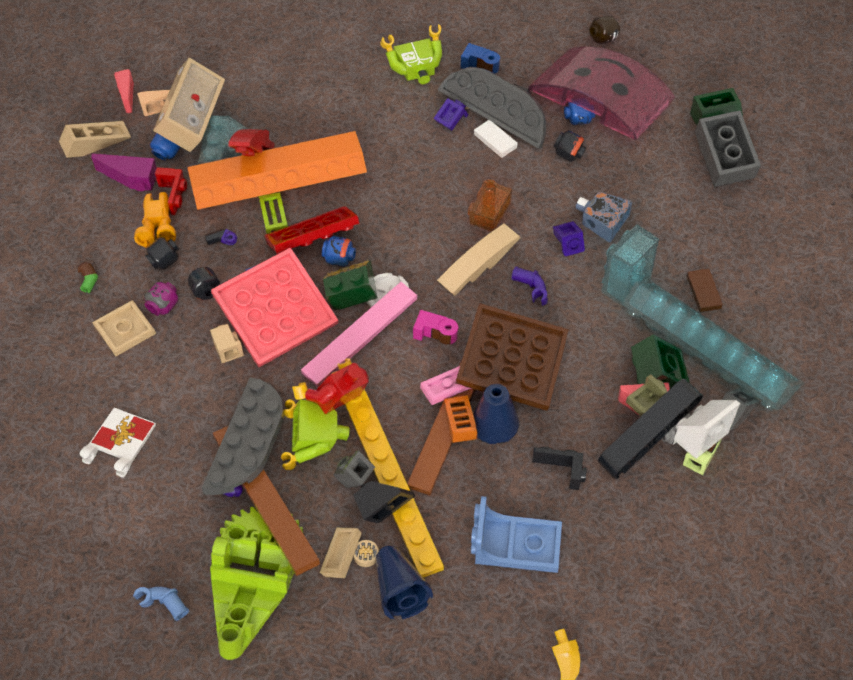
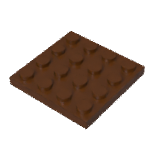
(513, 353)

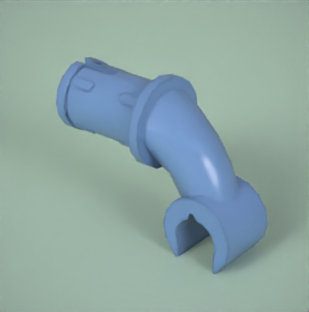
(165, 596)

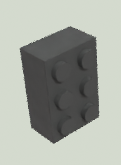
(727, 148)

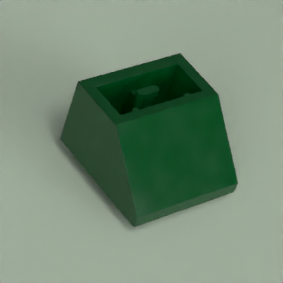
(715, 104)

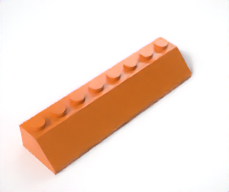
(276, 170)

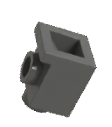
(350, 467)

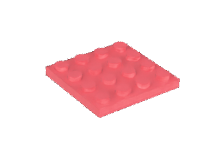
(274, 307)

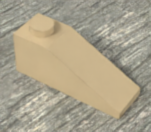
(90, 137)

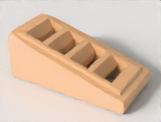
(152, 101)

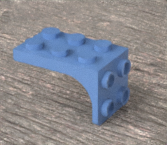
(515, 540)

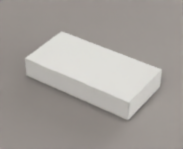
(495, 138)

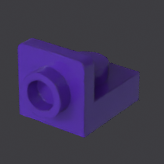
(450, 113)
(570, 238)

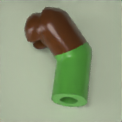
(90, 275)

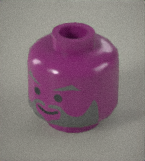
(161, 298)

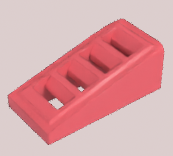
(125, 86)

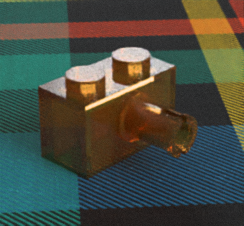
(490, 205)

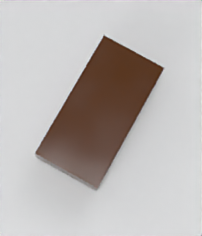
(704, 290)

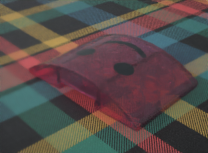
(608, 85)

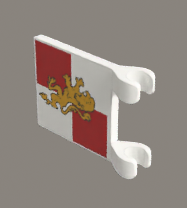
(119, 436)

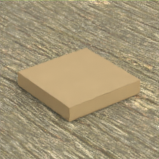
(124, 328)

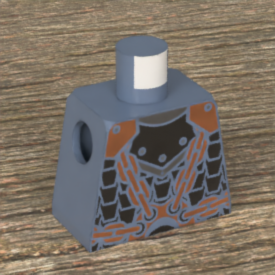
(604, 214)

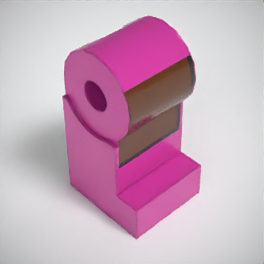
(435, 327)

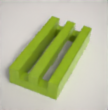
(275, 226)

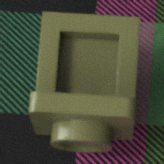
(646, 395)

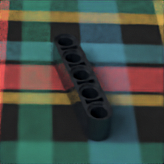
(650, 428)

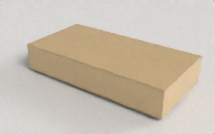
(340, 552)

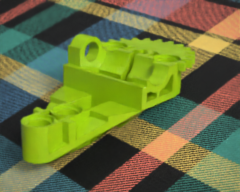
(244, 597)

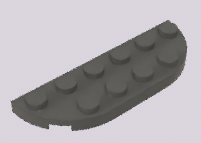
(498, 102)
(247, 439)

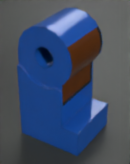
(480, 58)

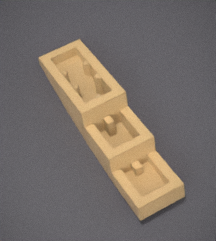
(478, 259)

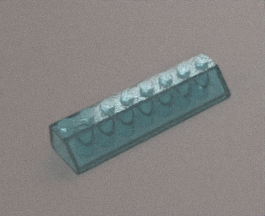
(712, 344)

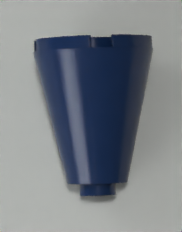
(496, 416)
(400, 584)

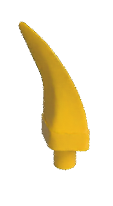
(567, 656)

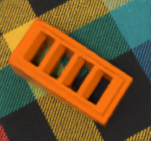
(464, 433)

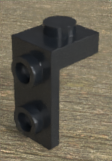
(563, 458)

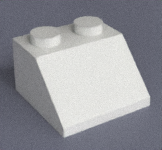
(706, 426)

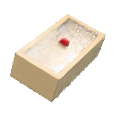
(189, 105)

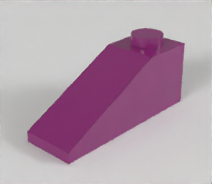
(130, 171)

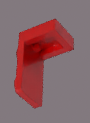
(172, 179)

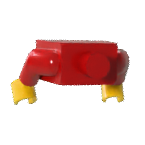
(337, 388)

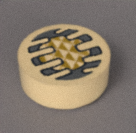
(365, 553)

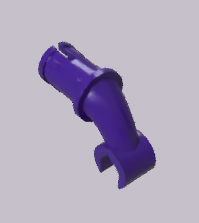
(532, 279)

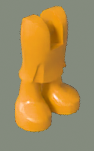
(155, 215)

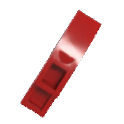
(250, 141)

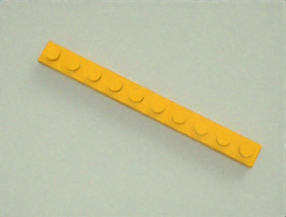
(388, 472)

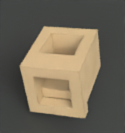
(226, 343)

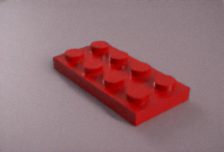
(311, 229)

